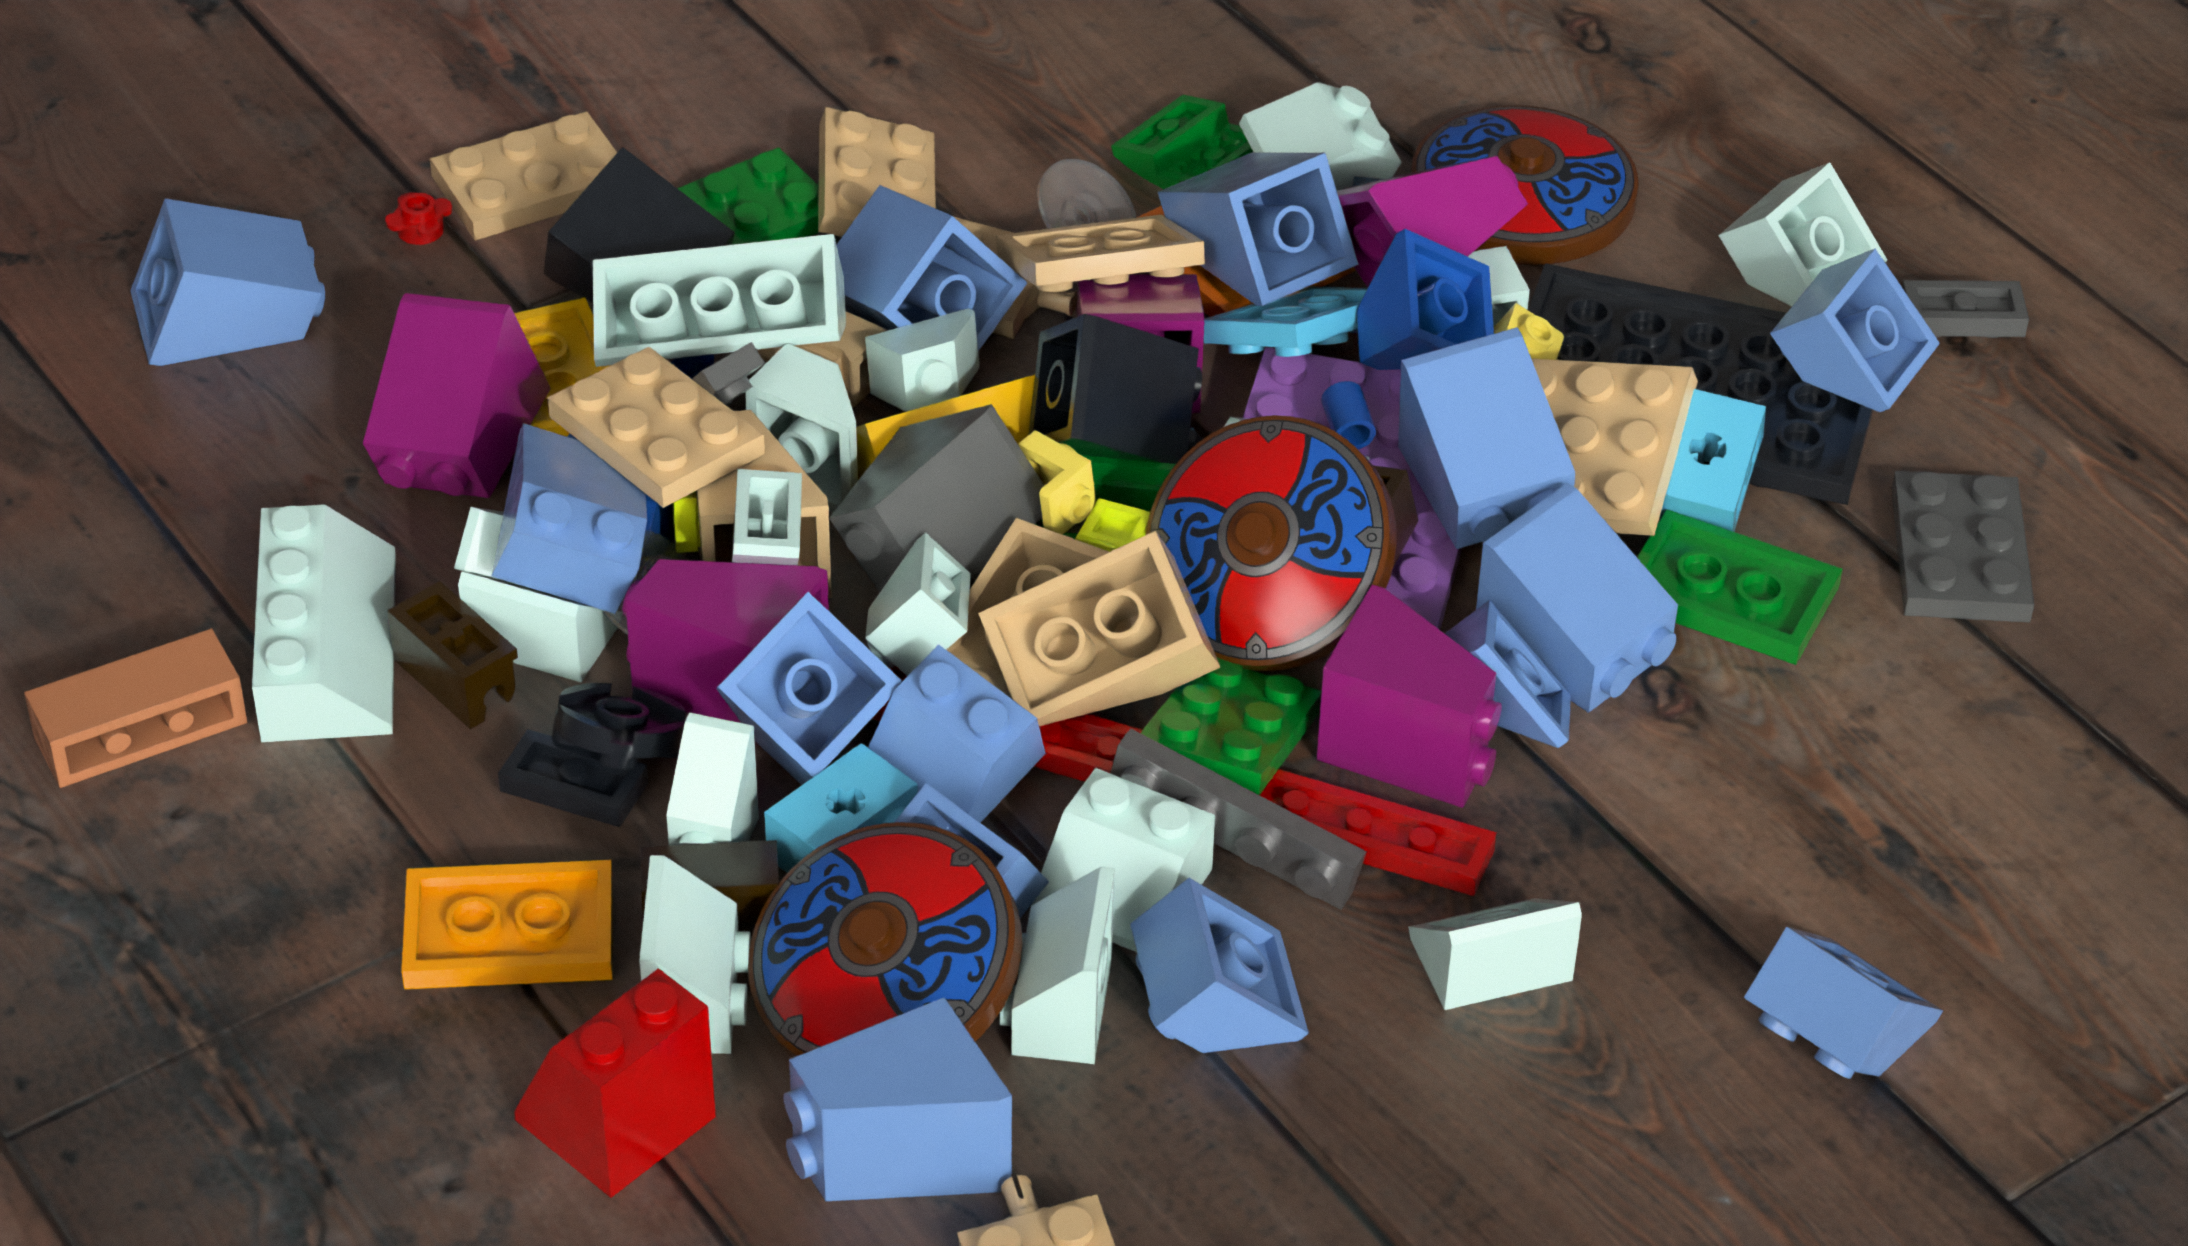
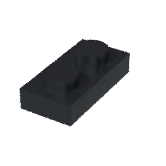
(571, 779)

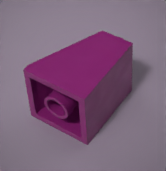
(1447, 204)
(1151, 304)
(452, 396)
(702, 619)
(1407, 704)

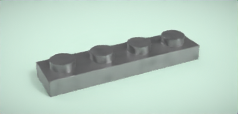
(1246, 822)

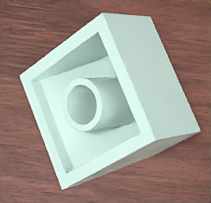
(1325, 122)
(1797, 233)
(810, 415)
(1139, 833)
(696, 942)
(1064, 972)

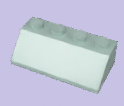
(718, 299)
(322, 627)

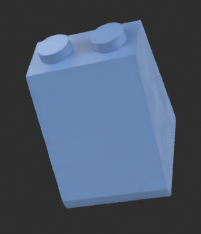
(1265, 222)
(919, 264)
(223, 283)
(1480, 434)
(1578, 597)
(900, 1112)

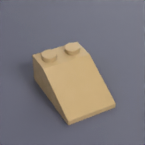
(1020, 562)
(1100, 634)

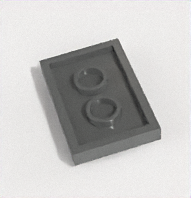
(1962, 546)

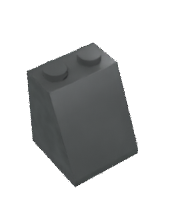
(942, 477)

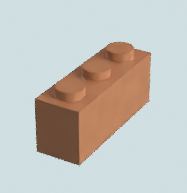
(136, 707)

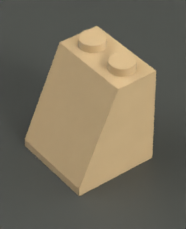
(718, 501)

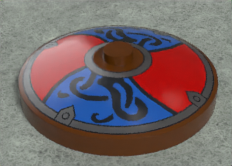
(1568, 170)
(1276, 537)
(882, 930)

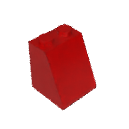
(625, 1084)

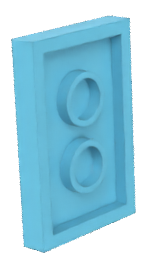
(1290, 323)

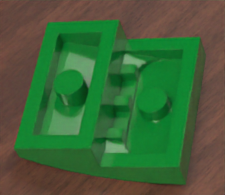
(1182, 142)

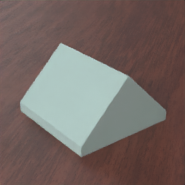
(544, 628)
(1499, 950)

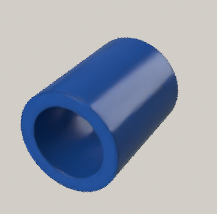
(1349, 413)

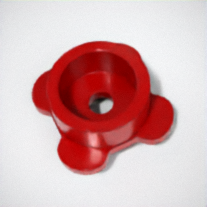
(419, 218)

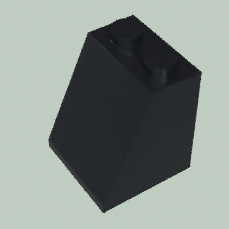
(622, 215)
(1115, 391)

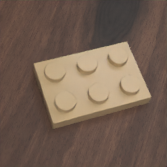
(865, 153)
(522, 174)
(1100, 252)
(656, 426)

